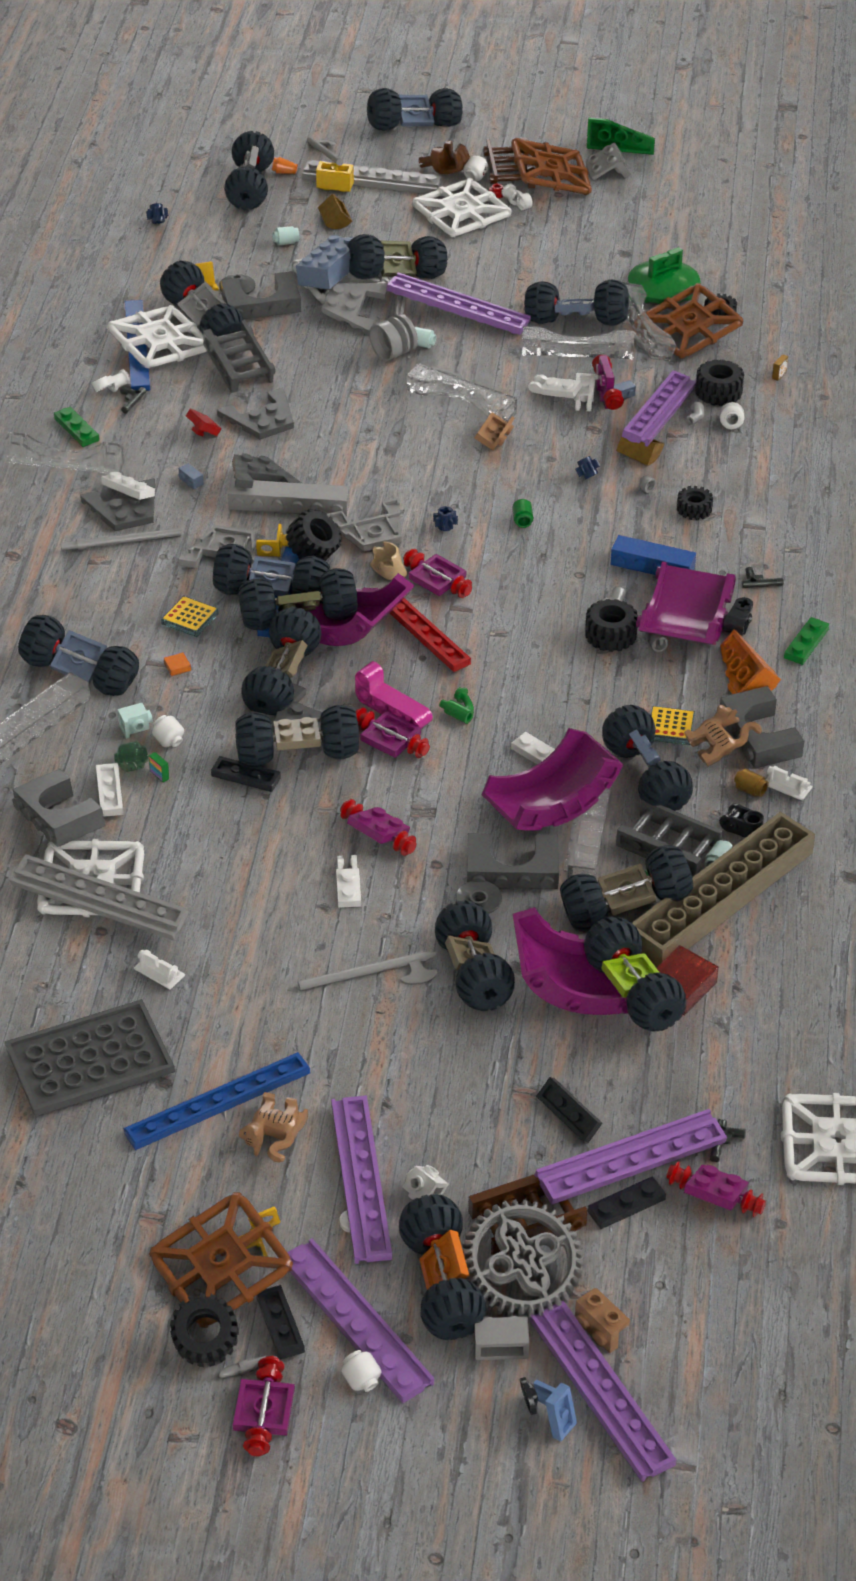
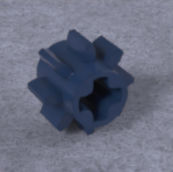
(157, 213)
(587, 467)
(445, 518)

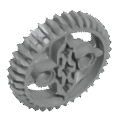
(527, 1249)

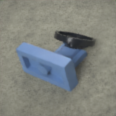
(558, 1405)

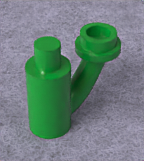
(456, 710)

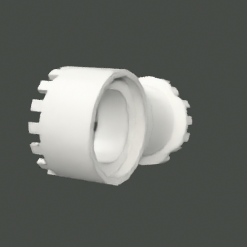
(516, 197)
(112, 382)

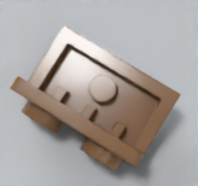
(493, 431)
(601, 1319)

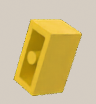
(334, 177)

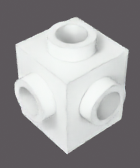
(424, 1181)

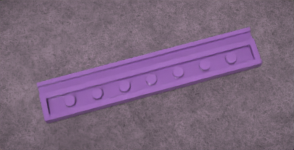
(458, 303)
(659, 408)
(630, 1156)
(361, 1180)
(358, 1321)
(603, 1392)

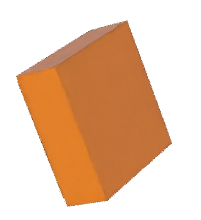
(177, 664)

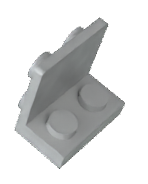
(606, 160)

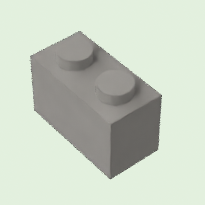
(501, 1338)

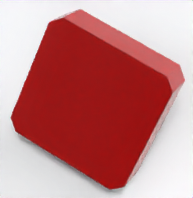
(202, 423)

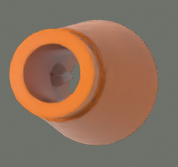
(284, 166)

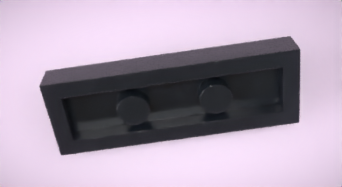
(245, 774)
(569, 1109)
(626, 1202)
(280, 1322)

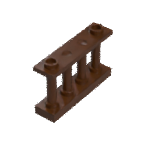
(493, 176)
(522, 1189)

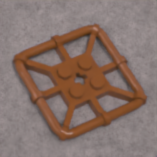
(551, 165)
(699, 317)
(222, 1242)

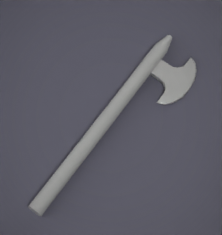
(318, 145)
(417, 975)

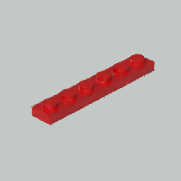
(430, 636)

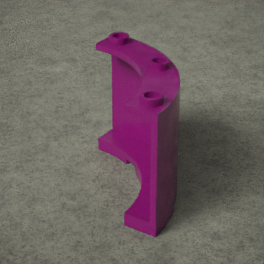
(687, 604)
(373, 606)
(557, 787)
(559, 971)

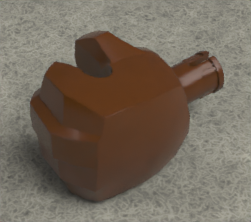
(445, 160)

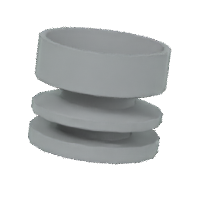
(393, 337)

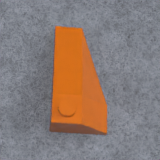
(745, 666)

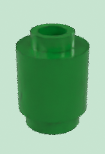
(522, 513)

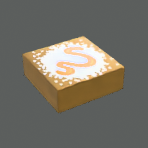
(780, 367)

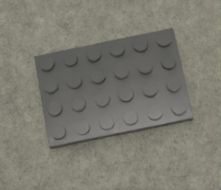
(89, 1057)

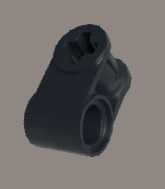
(739, 616)
(743, 821)

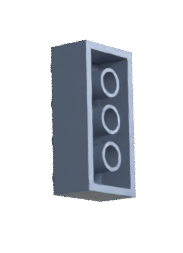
(325, 264)

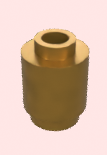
(751, 782)

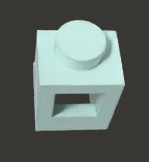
(134, 719)

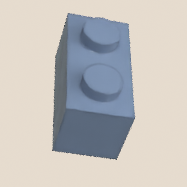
(627, 388)
(191, 476)

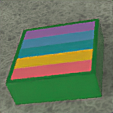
(159, 767)

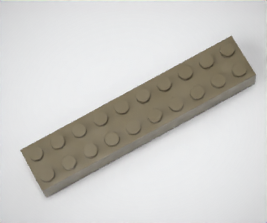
(725, 887)

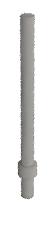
(82, 544)

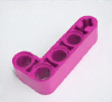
(381, 697)

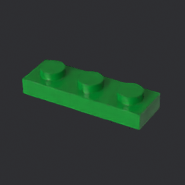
(76, 426)
(806, 640)

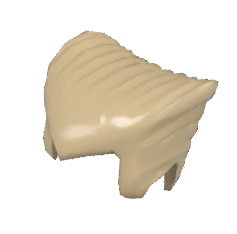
(388, 561)

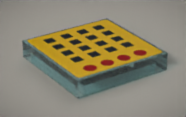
(190, 616)
(672, 724)

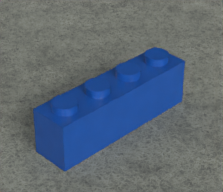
(647, 556)

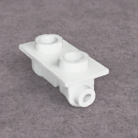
(794, 785)
(158, 969)

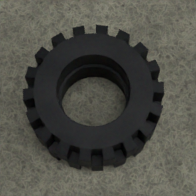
(719, 382)
(313, 535)
(611, 625)
(204, 1308)

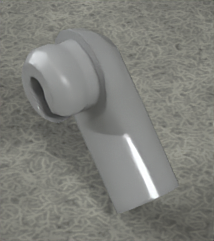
(698, 413)
(617, 593)

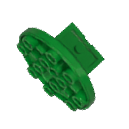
(664, 276)

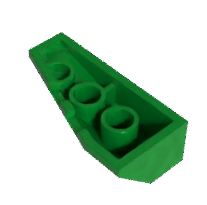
(604, 132)

